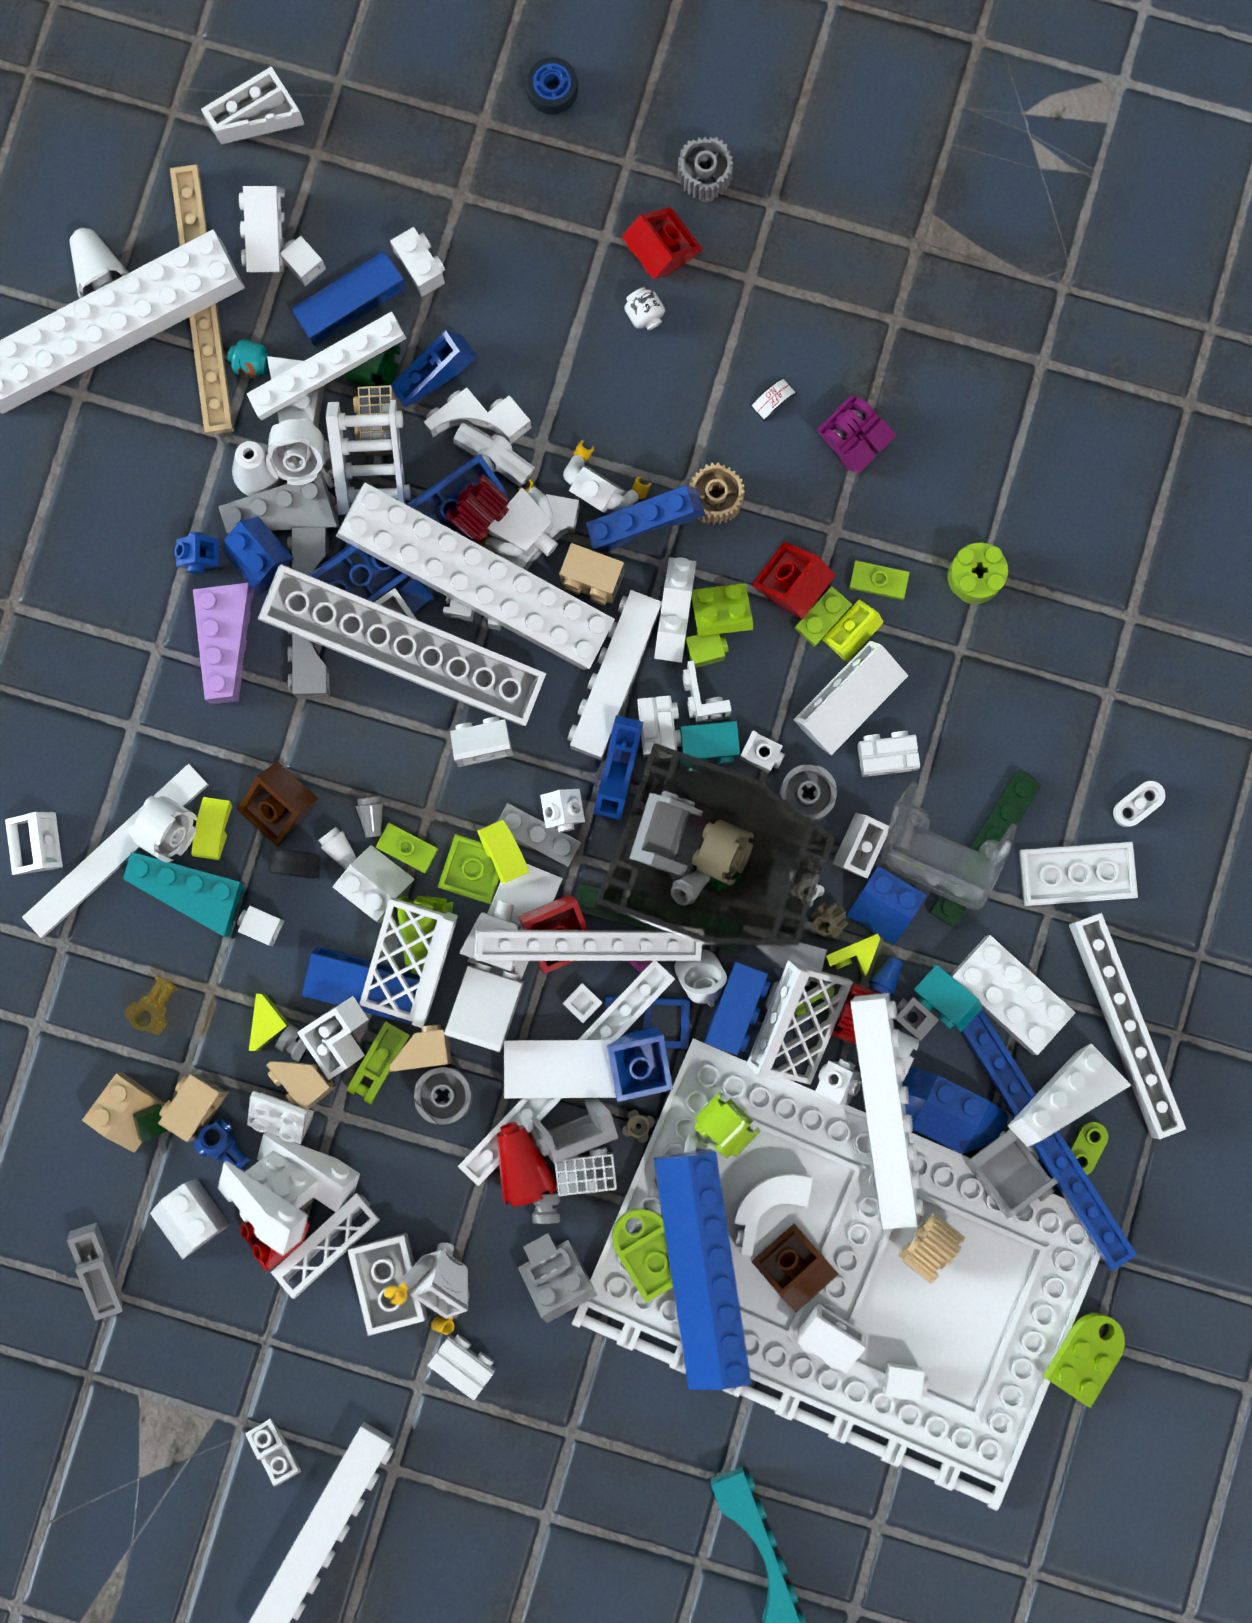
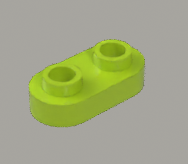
(1085, 1147)

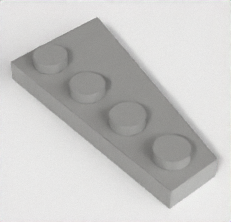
(285, 507)

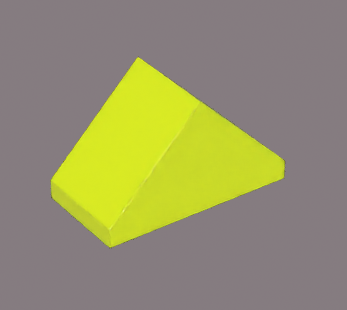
(266, 1023)

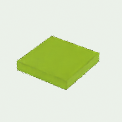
(469, 871)

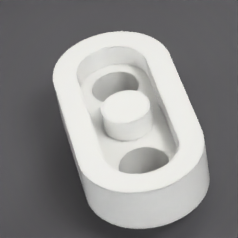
(1138, 805)

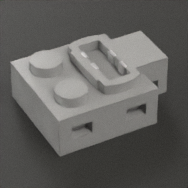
(555, 1277)

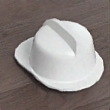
(702, 979)

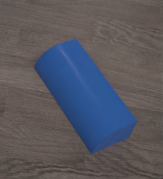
(348, 298)
(338, 976)

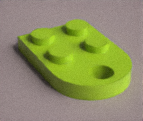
(644, 1252)
(1086, 1359)

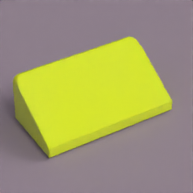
(853, 630)

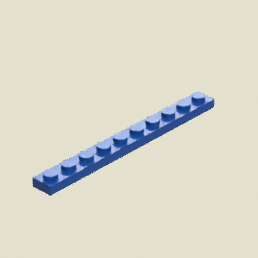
(1053, 1149)

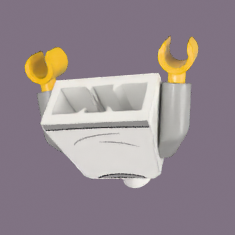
(439, 1284)

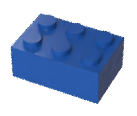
(737, 1009)

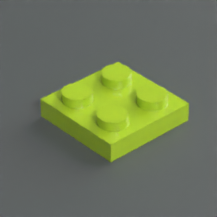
(721, 609)

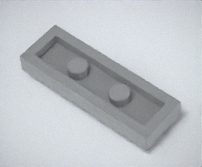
(538, 837)

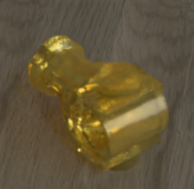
(154, 1004)

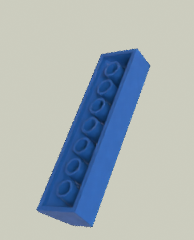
(702, 1270)

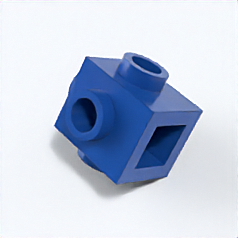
(197, 552)

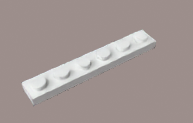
(326, 366)

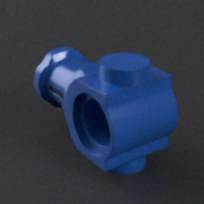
(225, 1148)

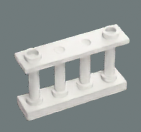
(342, 446)

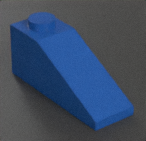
(434, 367)

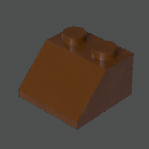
(277, 803)
(794, 1268)

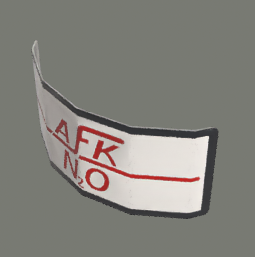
(772, 398)

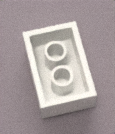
(376, 1268)

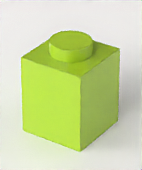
(706, 649)

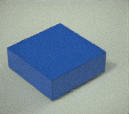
(415, 595)

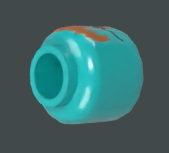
(249, 358)

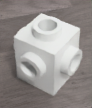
(562, 809)
(839, 1081)

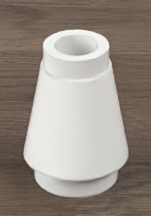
(338, 847)

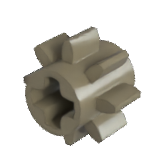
(829, 919)

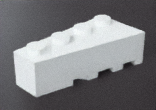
(1073, 1091)

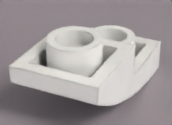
(273, 1452)

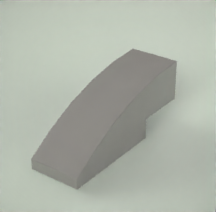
(95, 1271)

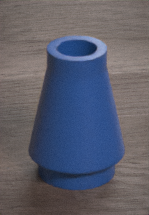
(886, 977)

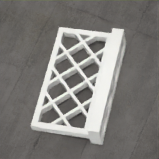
(432, 968)
(781, 1019)

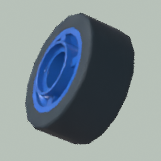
(552, 71)

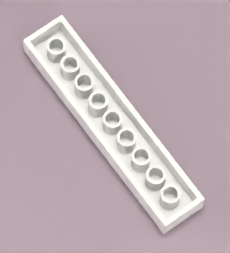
(115, 318)
(475, 577)
(401, 645)

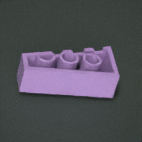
(222, 634)

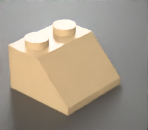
(424, 1050)
(115, 1108)

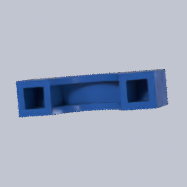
(657, 512)

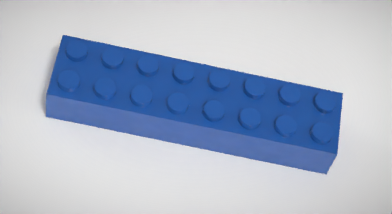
(368, 576)

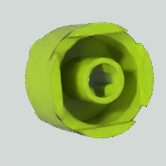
(989, 562)
(726, 1126)

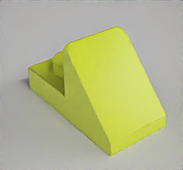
(862, 951)

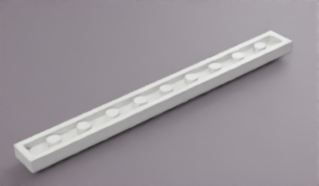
(608, 1026)

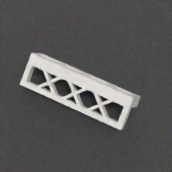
(321, 1240)

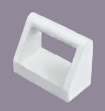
(43, 839)

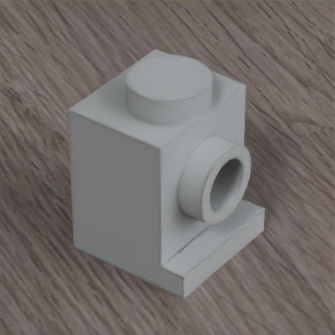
(924, 1022)

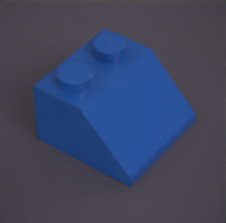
(256, 552)
(886, 905)
(639, 1064)

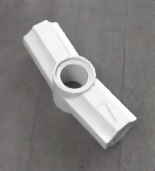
(496, 453)

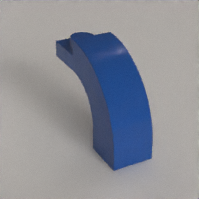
(618, 767)

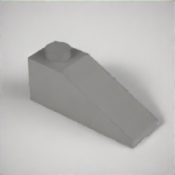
(804, 954)

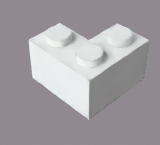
(330, 1037)

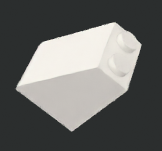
(485, 1006)
(189, 1217)

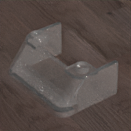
(938, 862)

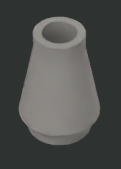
(370, 815)
(689, 887)

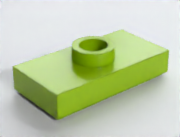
(879, 580)
(407, 848)

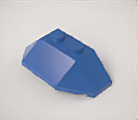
(951, 1112)

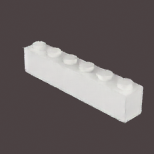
(616, 674)

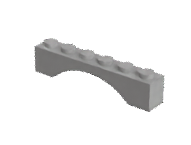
(309, 673)

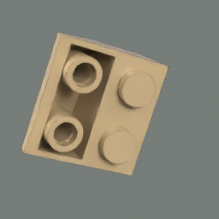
(303, 1081)

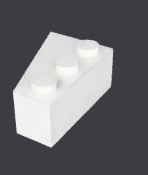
(253, 109)
(262, 228)
(307, 406)

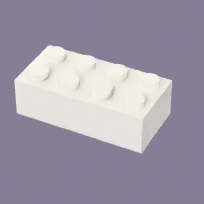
(1012, 995)

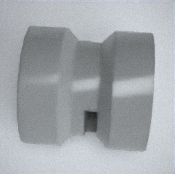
(292, 1043)
(546, 1209)

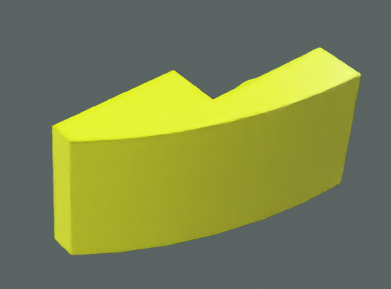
(210, 829)
(503, 850)

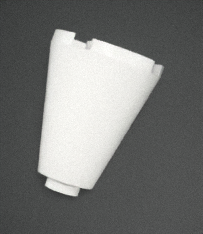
(93, 262)
(251, 471)

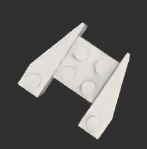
(281, 1184)

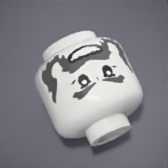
(644, 308)

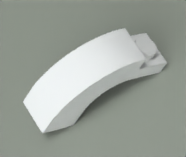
(765, 1194)

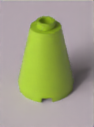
(426, 923)

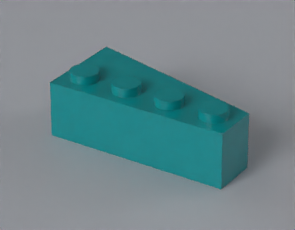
(195, 893)

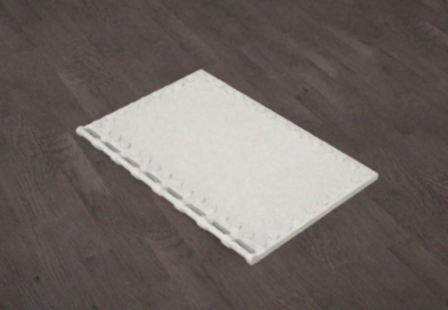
(974, 1331)

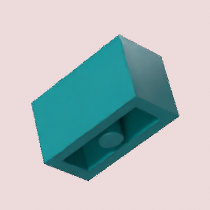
(711, 741)
(948, 998)

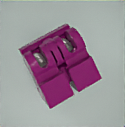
(856, 433)

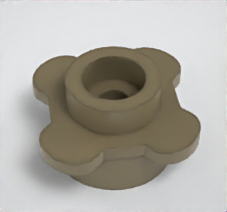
(631, 1130)

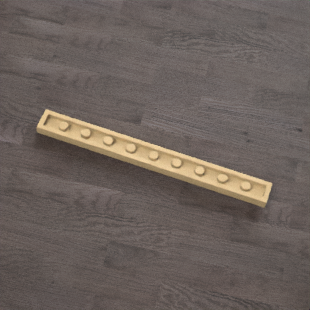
(204, 324)

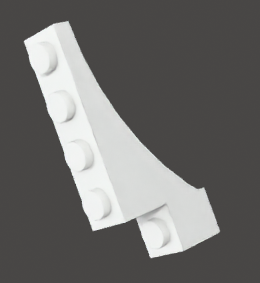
(564, 521)

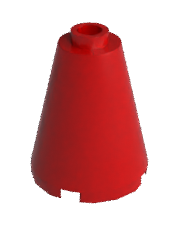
(522, 1167)

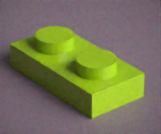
(823, 616)

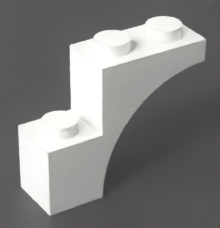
(462, 407)
(675, 609)

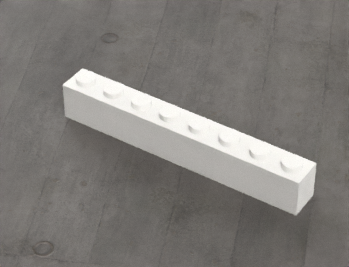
(1127, 1027)
(886, 1110)
(324, 1527)

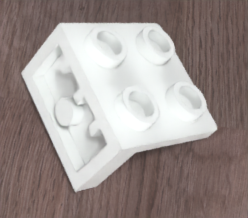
(713, 710)
(278, 1117)

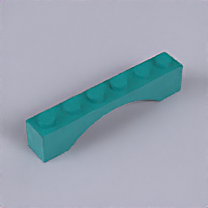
(737, 1502)

